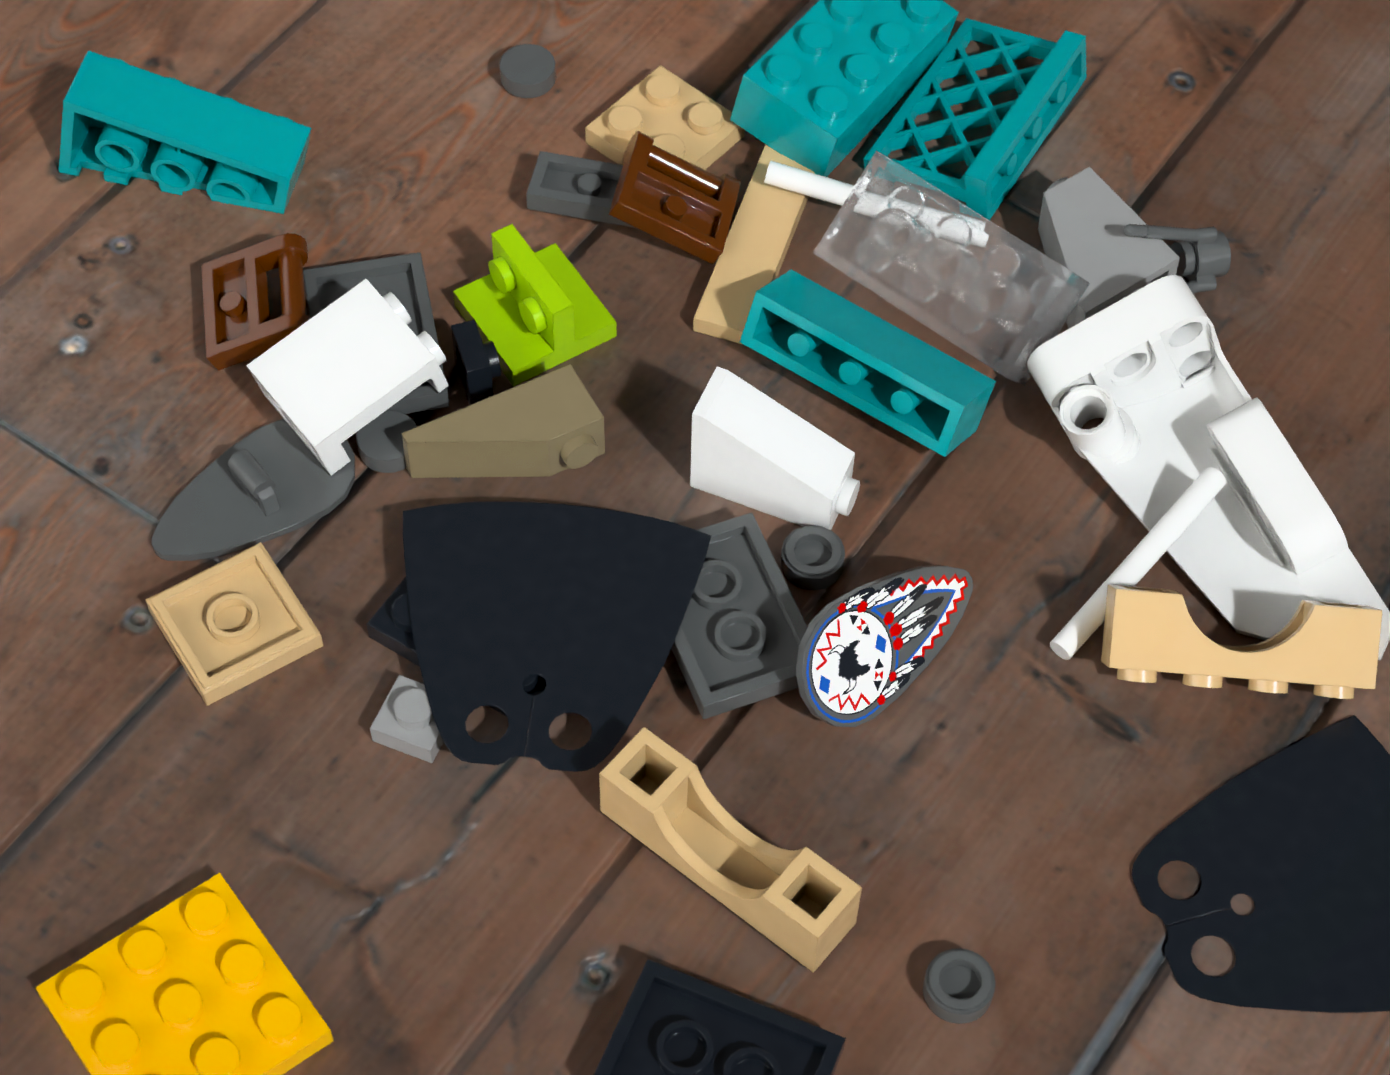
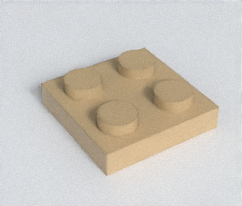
(670, 113)

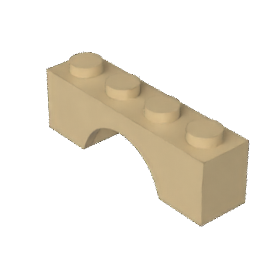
(1320, 645)
(778, 891)

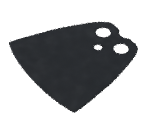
(546, 594)
(1314, 856)

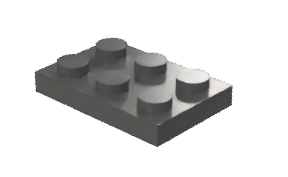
(395, 274)
(740, 623)

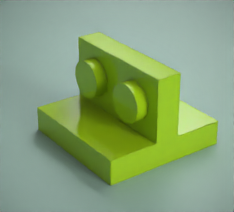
(533, 307)

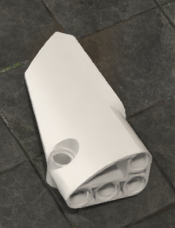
(1168, 416)

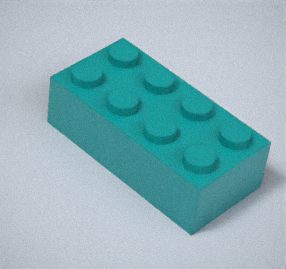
(839, 75)

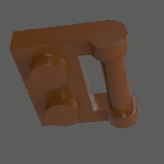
(674, 199)
(238, 301)

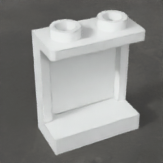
(346, 370)

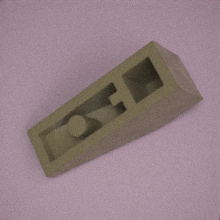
(513, 434)

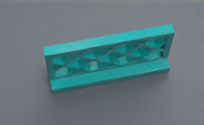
(1017, 125)

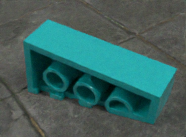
(178, 135)

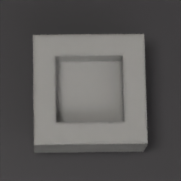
(407, 721)

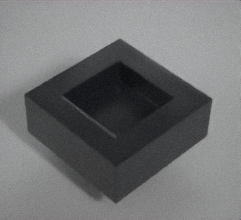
(475, 361)

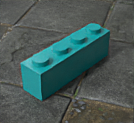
(867, 362)

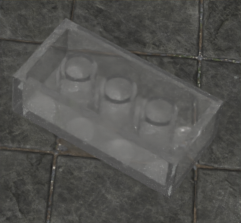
(950, 267)

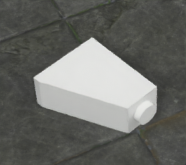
(768, 456)

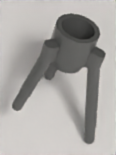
(1202, 252)

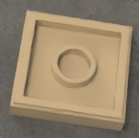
(234, 623)

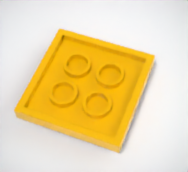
(186, 996)

